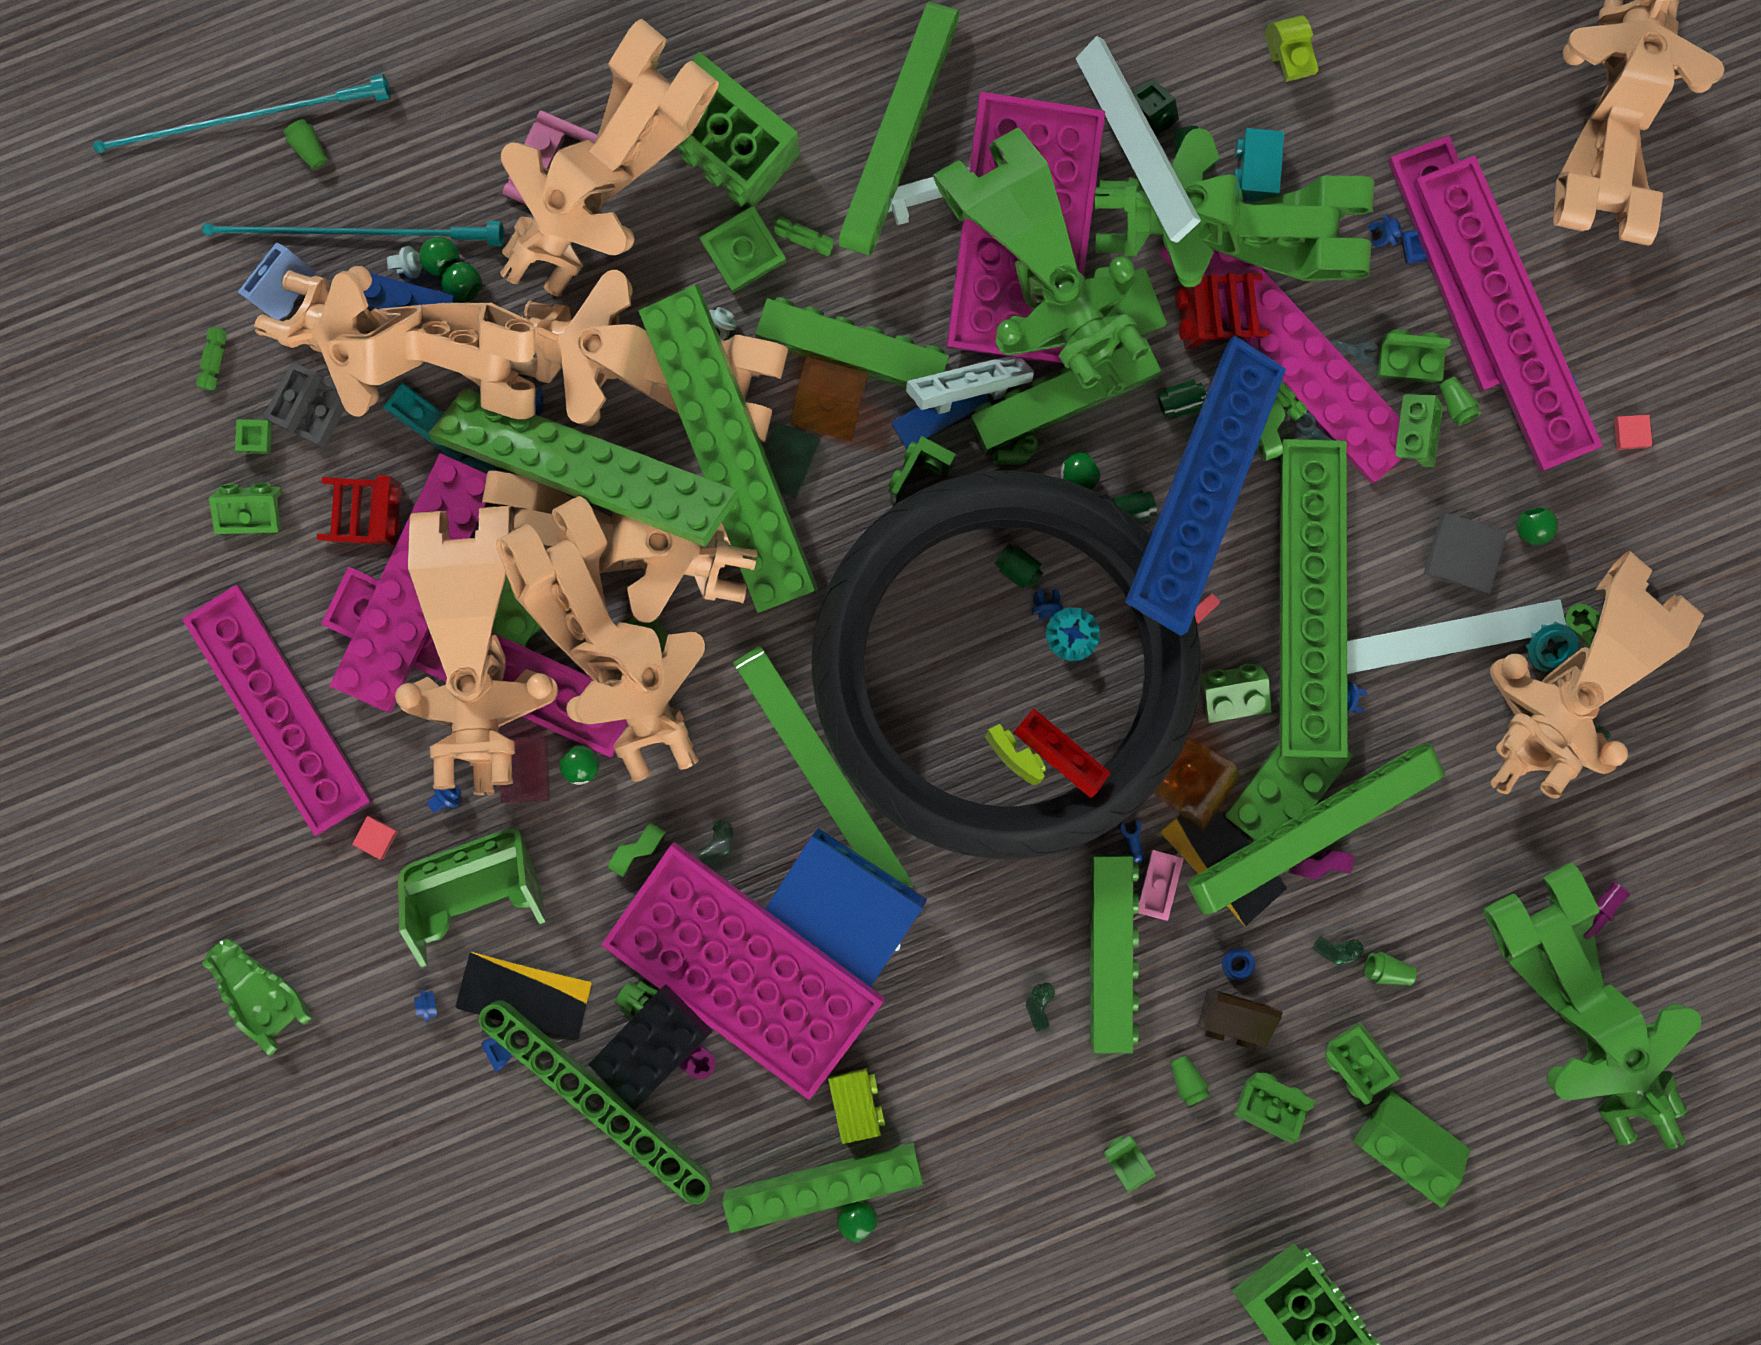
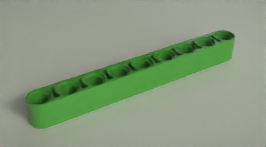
(899, 129)
(817, 763)
(1315, 828)
(600, 1117)

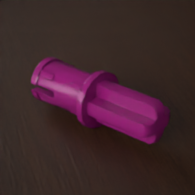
(1608, 905)

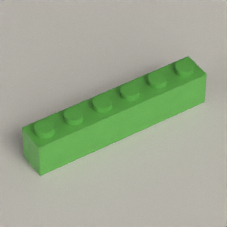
(847, 345)
(1053, 401)
(1112, 952)
(822, 1187)

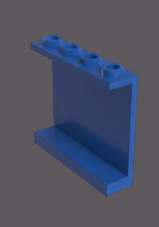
(846, 906)

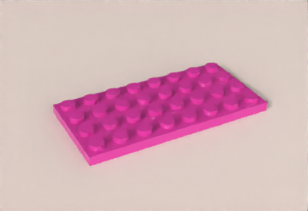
(986, 274)
(743, 971)

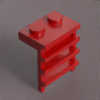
(1202, 312)
(383, 510)

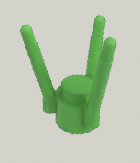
(633, 998)

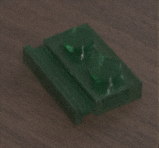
(790, 457)

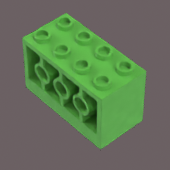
(739, 141)
(1299, 1305)

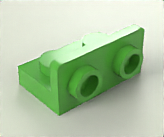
(1412, 356)
(1419, 428)
(245, 509)

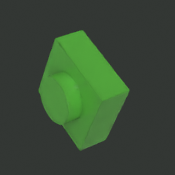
(253, 436)

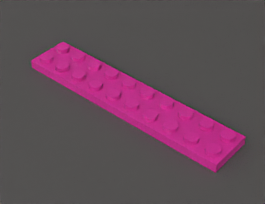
(1507, 314)
(1315, 371)
(349, 606)

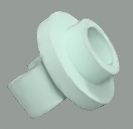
(406, 262)
(723, 321)

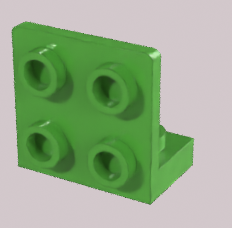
(1142, 305)
(935, 461)

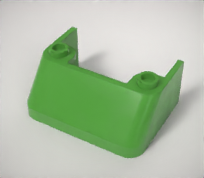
(462, 881)

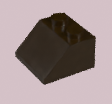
(1238, 1018)

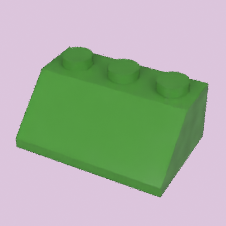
(1414, 1148)

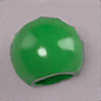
(437, 255)
(461, 281)
(1081, 470)
(1537, 526)
(579, 765)
(857, 1220)

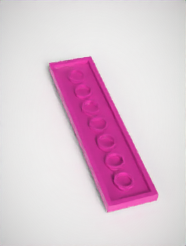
(1406, 169)
(393, 621)
(277, 710)

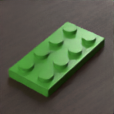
(1282, 791)

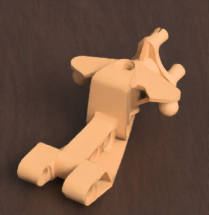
(639, 128)
(1607, 161)
(384, 343)
(599, 349)
(630, 546)
(459, 597)
(625, 660)
(1555, 715)

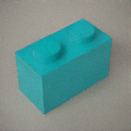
(1259, 163)

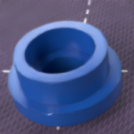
(1248, 964)
(425, 1005)

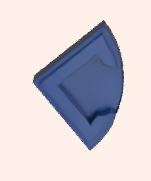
(496, 1053)

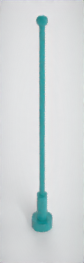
(378, 87)
(492, 233)

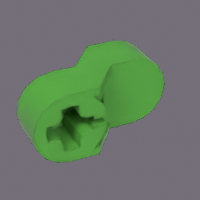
(1270, 442)
(1583, 622)
(627, 854)

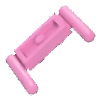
(548, 137)

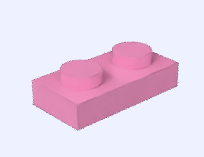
(1159, 884)

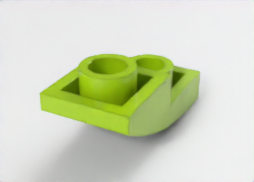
(1024, 763)

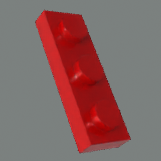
(1062, 753)

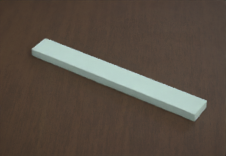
(1138, 140)
(1451, 636)

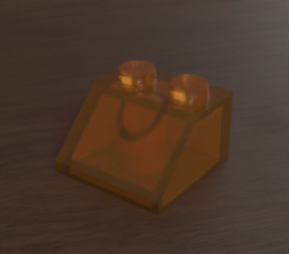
(829, 398)
(1198, 783)

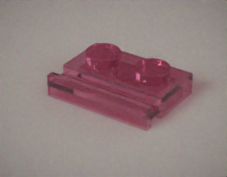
(529, 771)

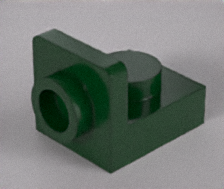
(1157, 106)

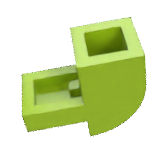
(1291, 44)

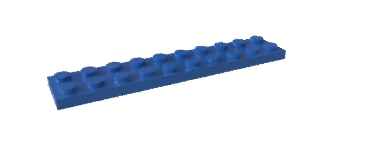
(1206, 487)

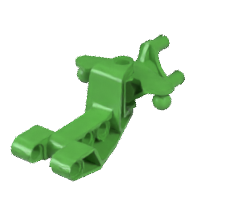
(1024, 214)
(1282, 233)
(1623, 1052)

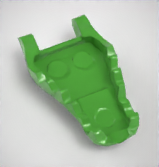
(255, 996)

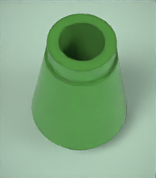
(305, 143)
(1459, 402)
(1388, 970)
(1189, 1081)

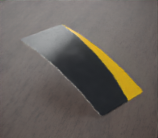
(1213, 844)
(544, 998)

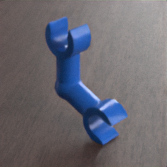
(1133, 842)

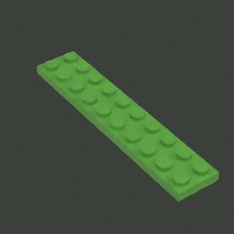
(728, 445)
(587, 468)
(1313, 599)

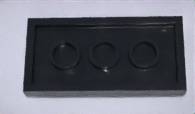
(650, 1047)

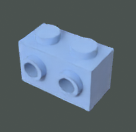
(265, 284)

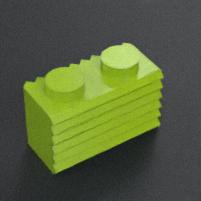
(855, 1105)

